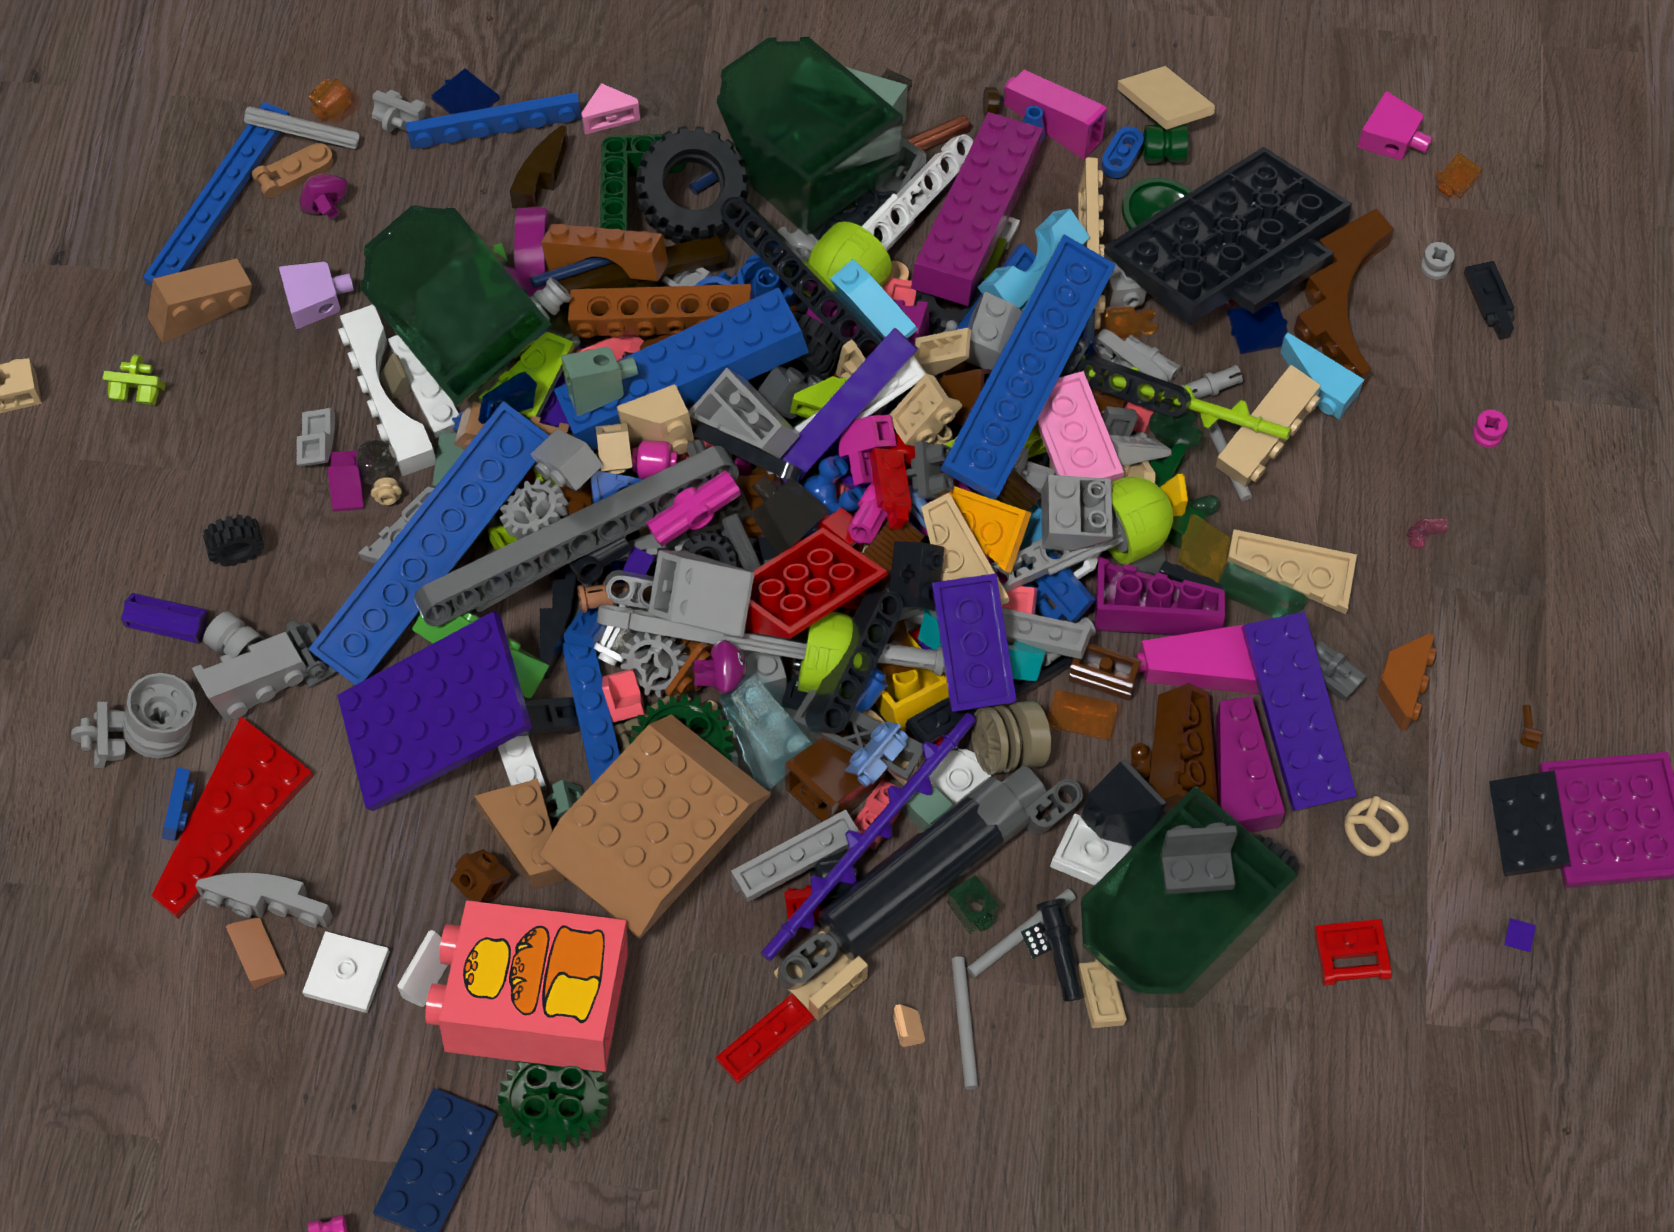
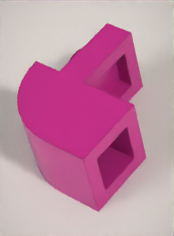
(861, 439)

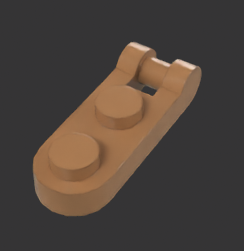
(293, 169)

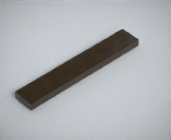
(680, 258)

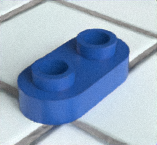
(1121, 154)

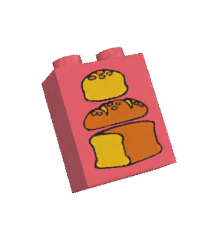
(530, 985)

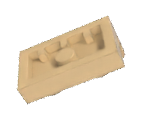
(924, 412)

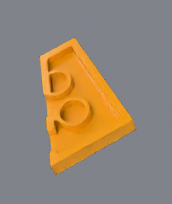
(994, 525)

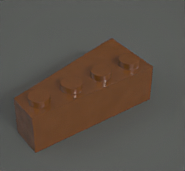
(1183, 745)

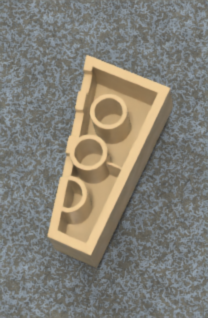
(1286, 405)

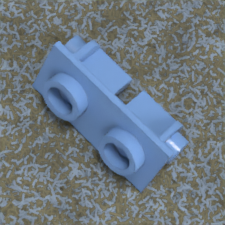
(867, 760)

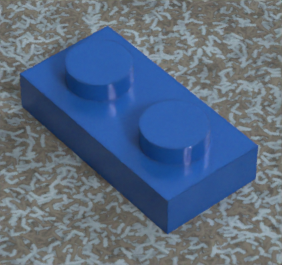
(181, 791)

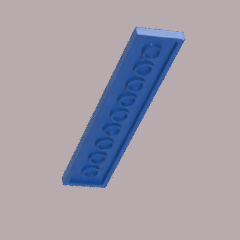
(1028, 368)
(429, 544)

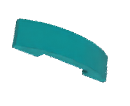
(1024, 659)

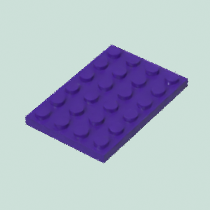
(434, 711)

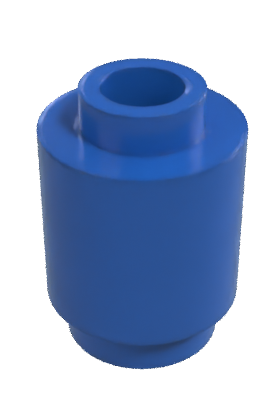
(872, 690)

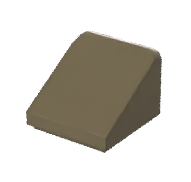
(395, 378)

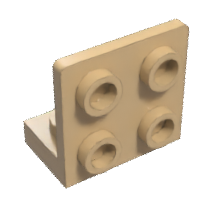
(830, 984)

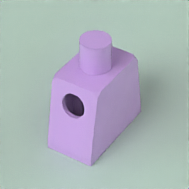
(313, 291)

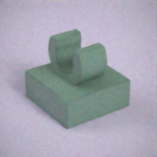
(564, 796)

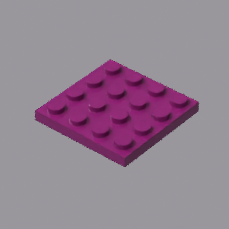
(1617, 818)

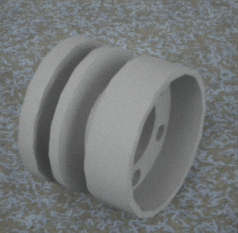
(159, 715)

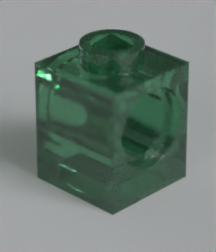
(973, 892)

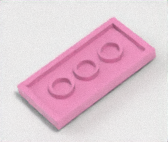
(1076, 432)

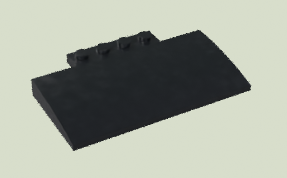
(1234, 238)

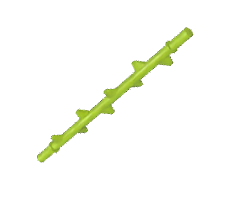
(1210, 412)

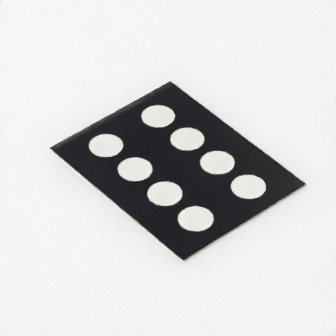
(1035, 940)

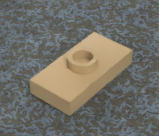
(1101, 996)

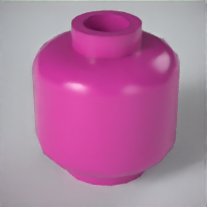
(652, 458)

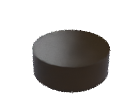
(990, 100)

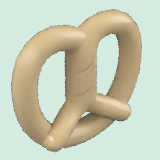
(1374, 825)

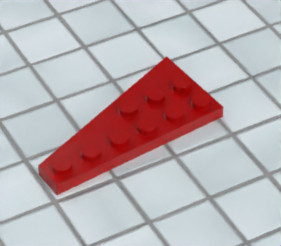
(239, 801)

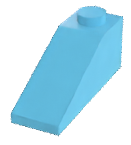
(871, 301)
(1338, 384)

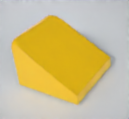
(1177, 494)

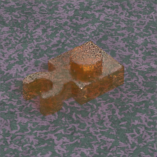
(1124, 321)

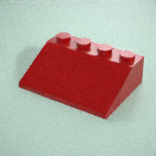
(807, 584)

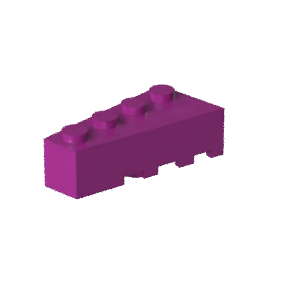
(1244, 769)

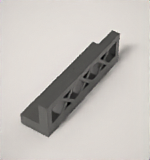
(862, 727)

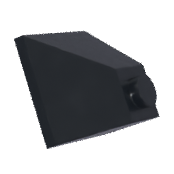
(1123, 806)

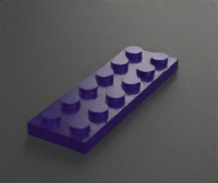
(1298, 711)

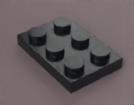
(1530, 823)

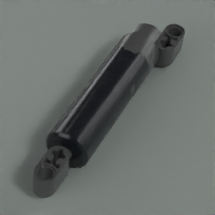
(929, 866)

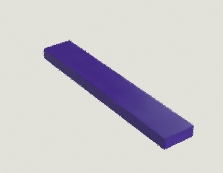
(849, 401)

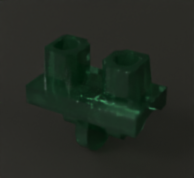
(1175, 430)

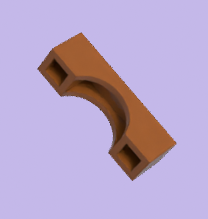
(638, 253)

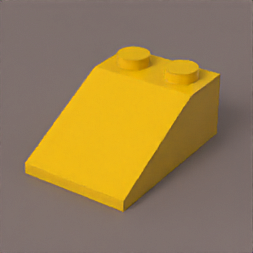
(910, 693)

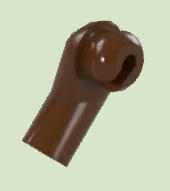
(1141, 759)

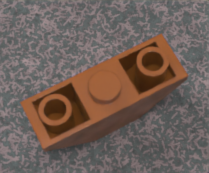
(1405, 678)

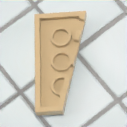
(961, 552)
(1309, 569)

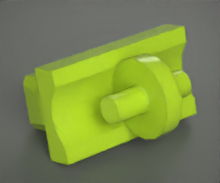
(120, 382)

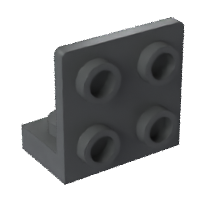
(1198, 859)

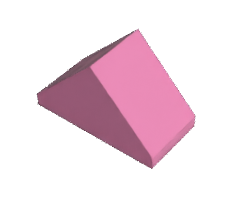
(609, 109)

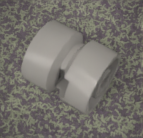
(230, 636)

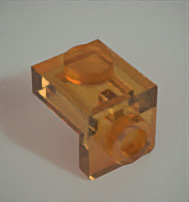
(1458, 176)

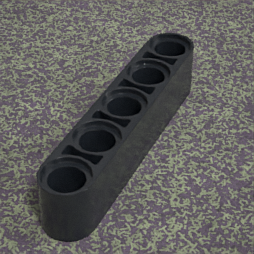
(853, 681)

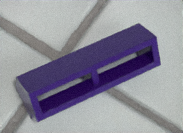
(164, 618)

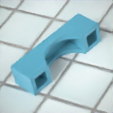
(1017, 285)

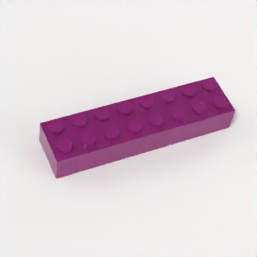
(976, 209)

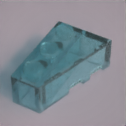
(763, 730)

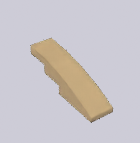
(943, 350)

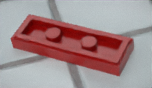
(765, 1038)

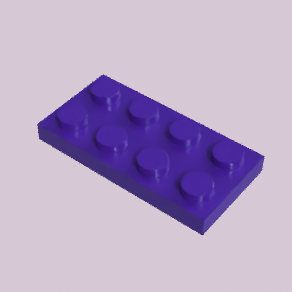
(973, 642)

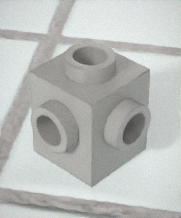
(1123, 290)

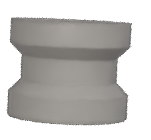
(1440, 267)
(553, 296)

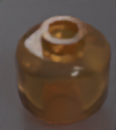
(330, 99)

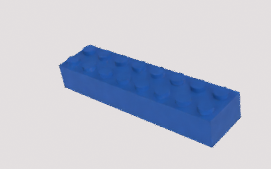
(743, 339)

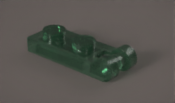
(1260, 592)

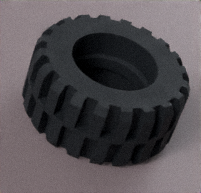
(682, 148)

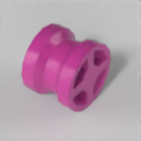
(1489, 436)

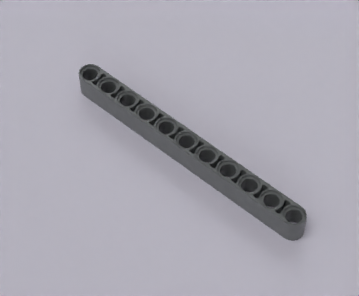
(566, 539)

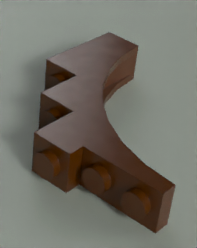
(1327, 320)

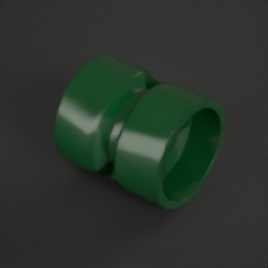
(1168, 144)

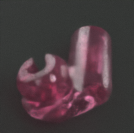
(1424, 527)

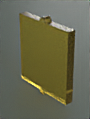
(1204, 548)

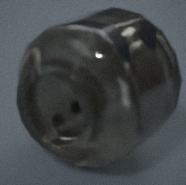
(375, 460)

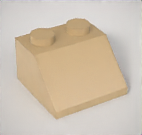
(658, 418)

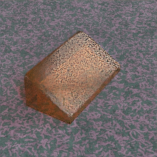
(1082, 715)

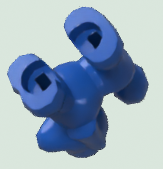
(824, 489)

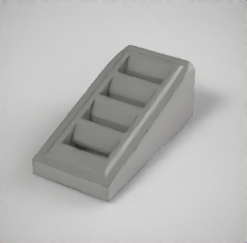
(1138, 449)

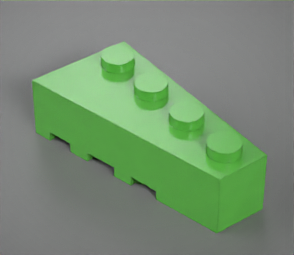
(528, 667)

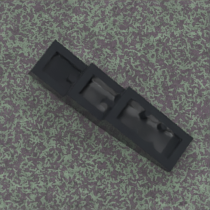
(557, 619)

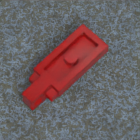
(891, 485)

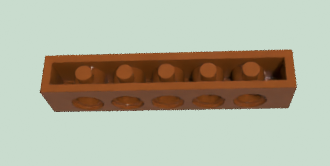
(646, 305)

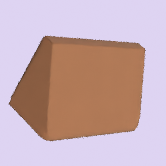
(255, 951)

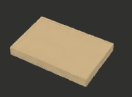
(1166, 97)

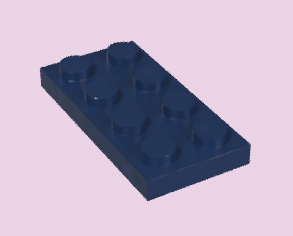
(435, 1163)

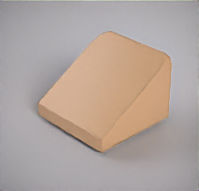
(908, 1026)

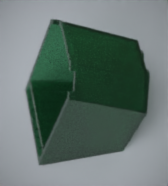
(807, 129)
(451, 298)
(1180, 944)

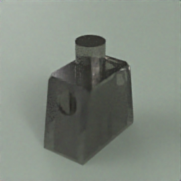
(785, 512)

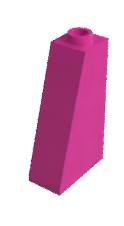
(1067, 115)
(1204, 658)

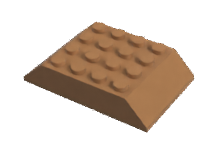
(652, 823)

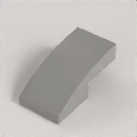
(316, 438)

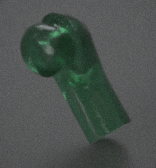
(1205, 504)

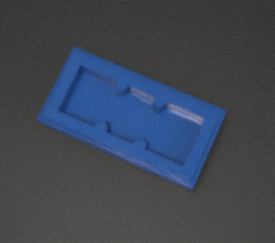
(585, 629)

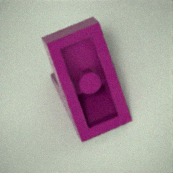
(345, 482)

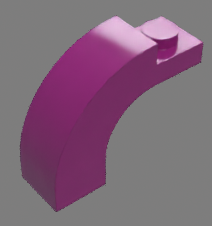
(530, 229)

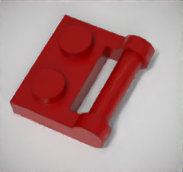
(1352, 941)

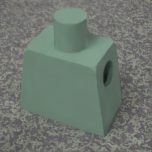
(595, 378)

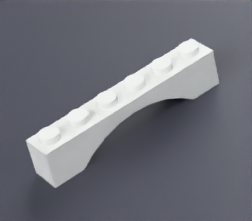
(368, 342)

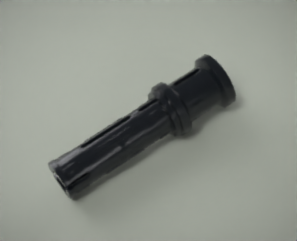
(1058, 934)

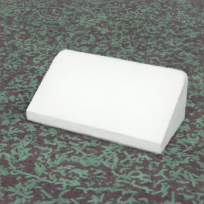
(422, 971)

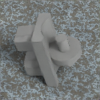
(394, 111)
(104, 721)

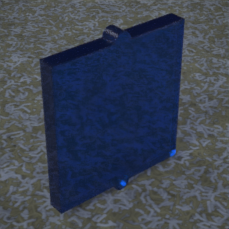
(464, 94)
(1258, 330)

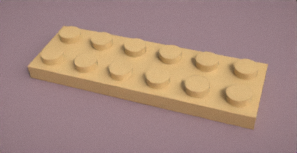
(1089, 206)

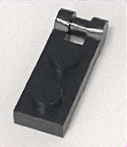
(545, 719)

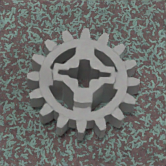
(533, 508)
(666, 658)

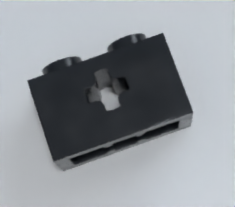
(914, 570)

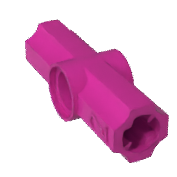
(693, 508)
(867, 518)

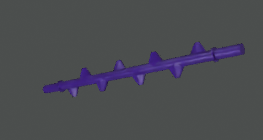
(859, 842)

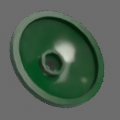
(1150, 197)

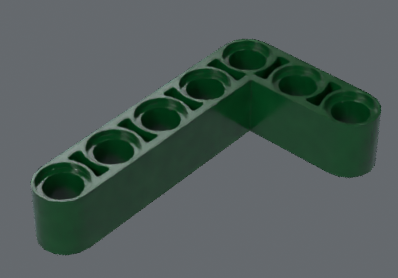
(618, 160)

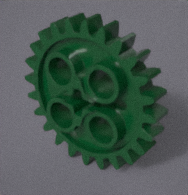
(695, 717)
(551, 1125)

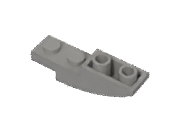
(254, 892)

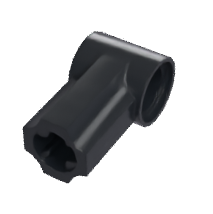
(590, 567)

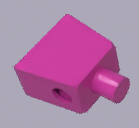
(1394, 129)

